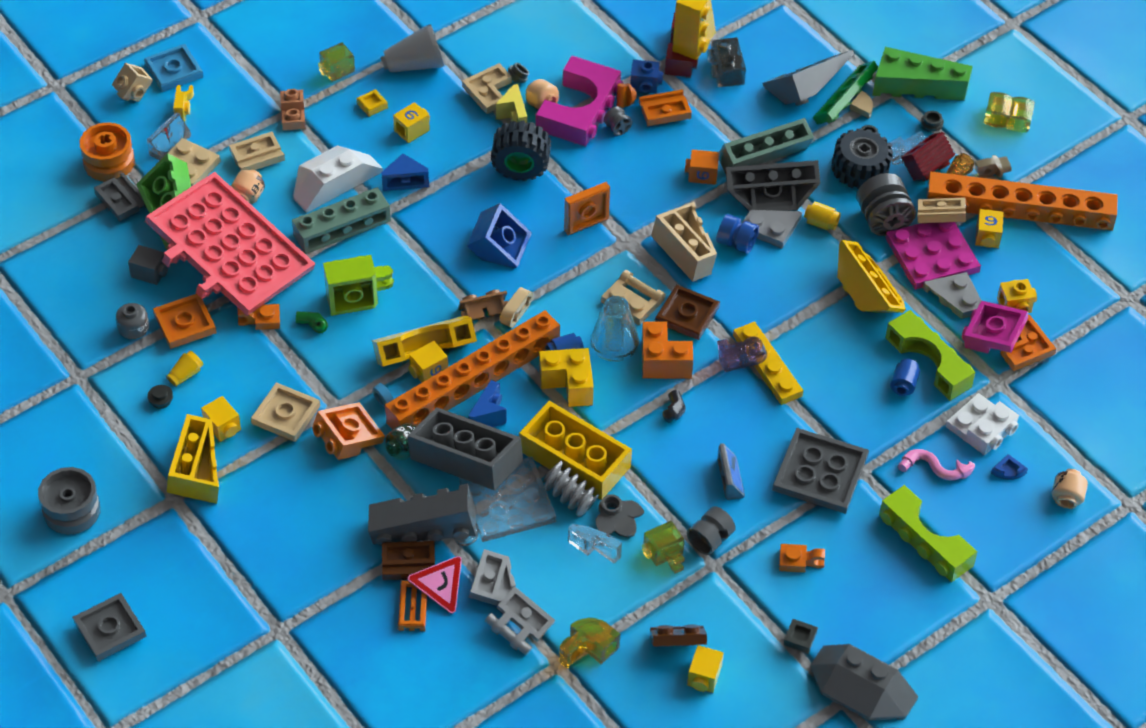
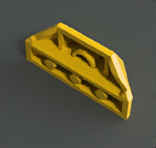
(866, 281)

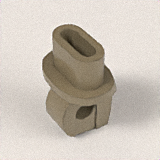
(994, 165)

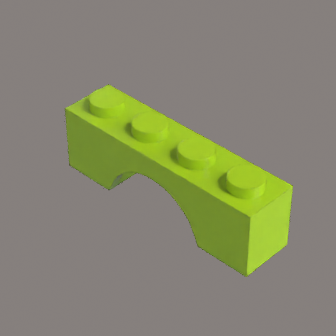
(911, 334)
(949, 555)

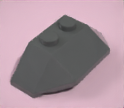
(773, 185)
(862, 683)

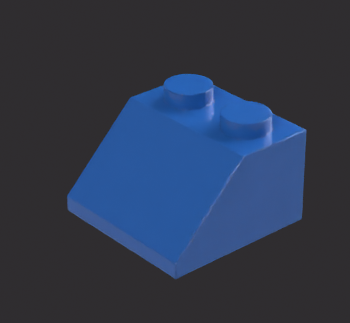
(499, 237)

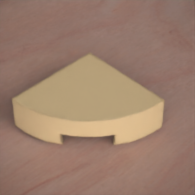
(862, 105)

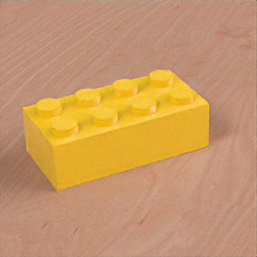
(592, 454)

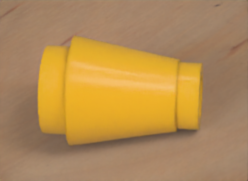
(186, 367)

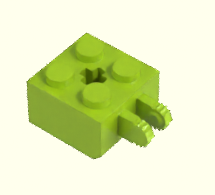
(354, 284)

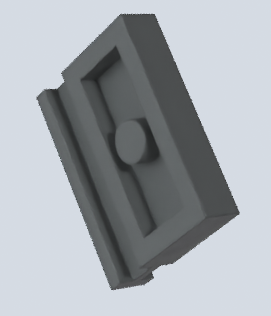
(120, 197)

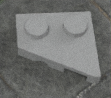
(492, 578)

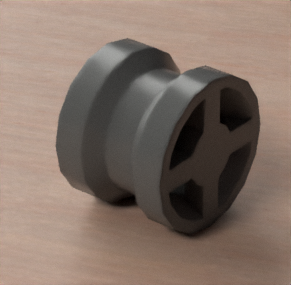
(617, 121)

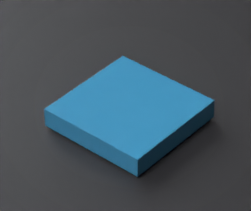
(173, 67)

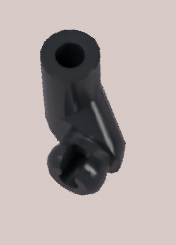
(676, 408)

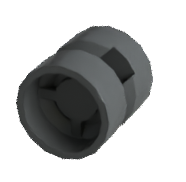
(711, 530)

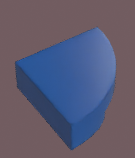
(1009, 468)

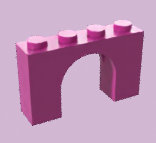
(581, 123)

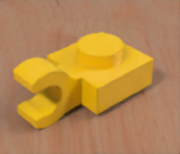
(182, 102)

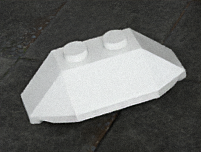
(332, 175)

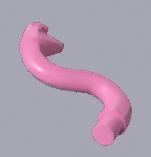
(961, 472)

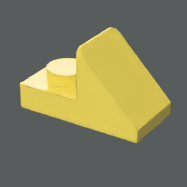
(511, 106)

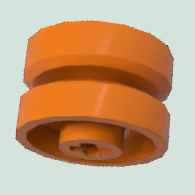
(107, 151)

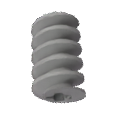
(569, 489)

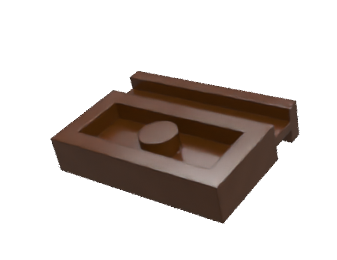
(406, 558)
(678, 635)

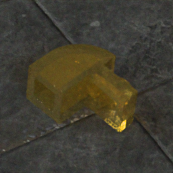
(589, 636)

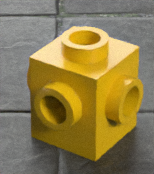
(1017, 295)

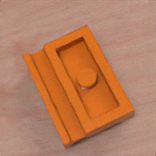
(665, 107)

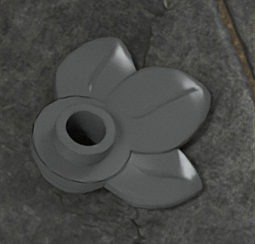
(618, 519)

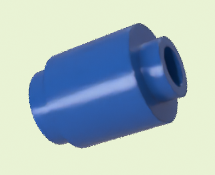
(565, 342)
(905, 377)

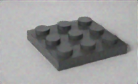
(821, 470)

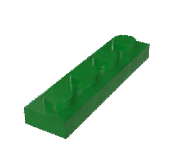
(843, 95)

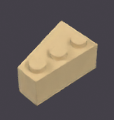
(685, 241)

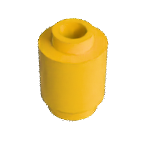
(822, 216)

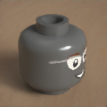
(132, 321)

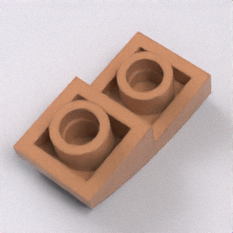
(292, 109)

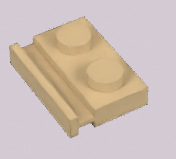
(257, 152)
(941, 210)

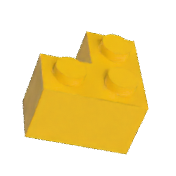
(568, 369)

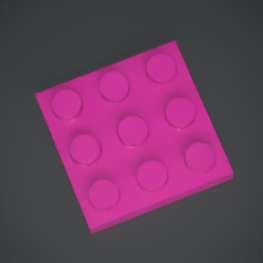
(932, 252)

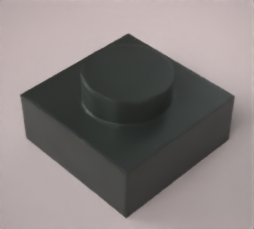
(800, 636)

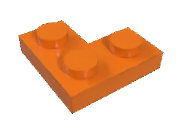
(1030, 348)

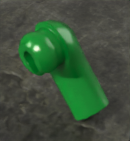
(314, 319)

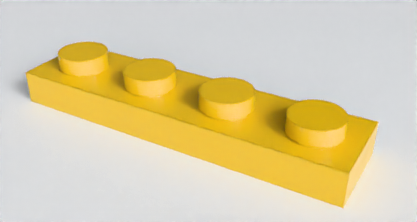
(773, 369)

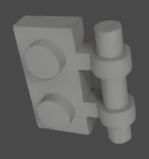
(525, 614)

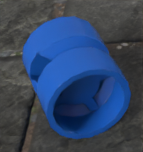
(738, 234)

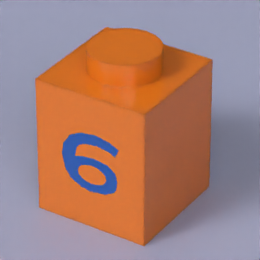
(702, 166)

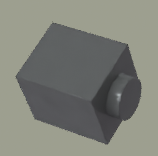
(147, 265)

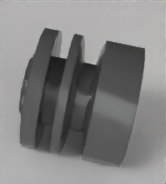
(885, 204)

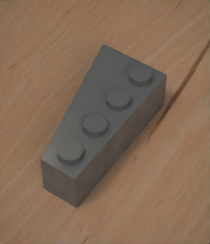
(424, 517)

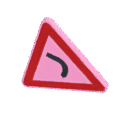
(440, 582)

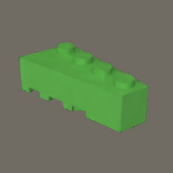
(921, 76)
(164, 183)

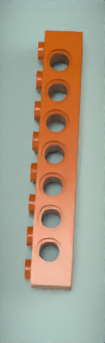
(1028, 200)
(474, 371)

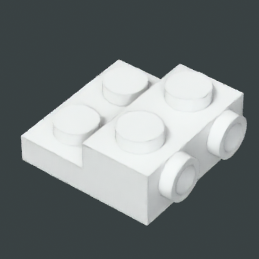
(983, 423)

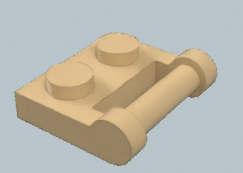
(639, 306)

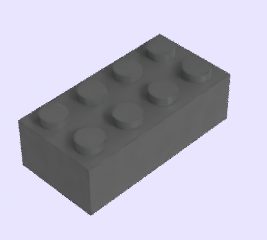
(465, 448)

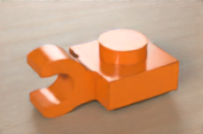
(264, 317)
(796, 558)

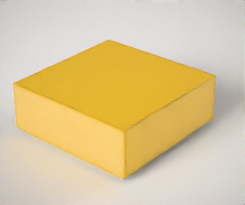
(372, 102)

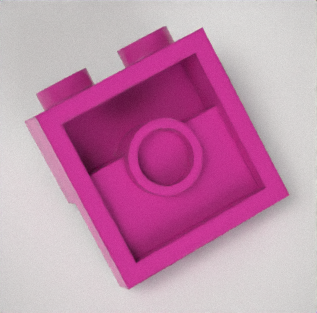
(994, 327)

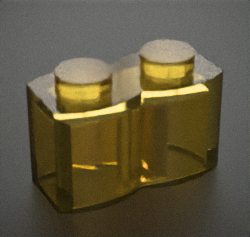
(1009, 112)

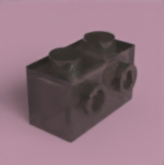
(726, 62)

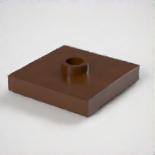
(688, 312)

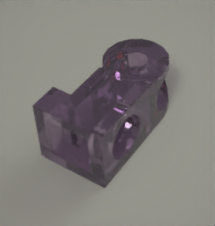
(741, 354)

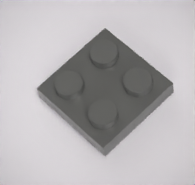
(109, 626)

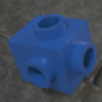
(646, 76)

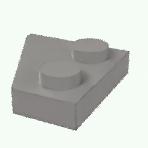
(774, 226)
(956, 293)

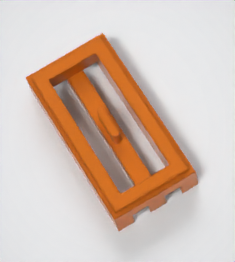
(412, 624)

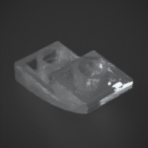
(901, 146)

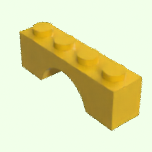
(445, 334)

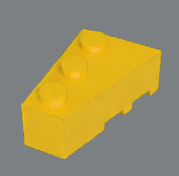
(194, 462)

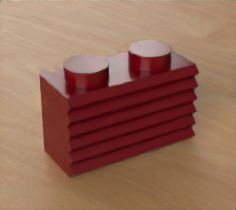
(928, 156)

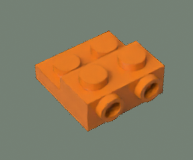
(346, 430)

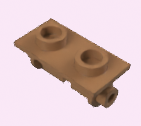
(474, 305)

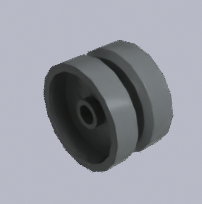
(69, 500)

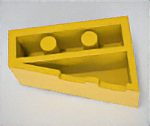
(693, 27)

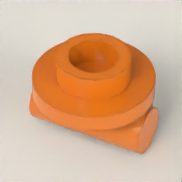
(625, 95)

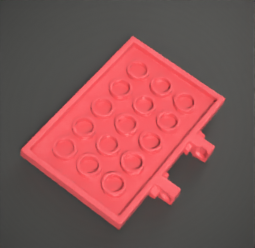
(228, 244)

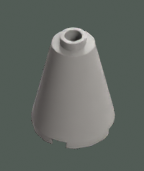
(414, 52)

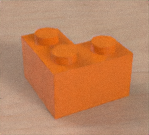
(662, 357)

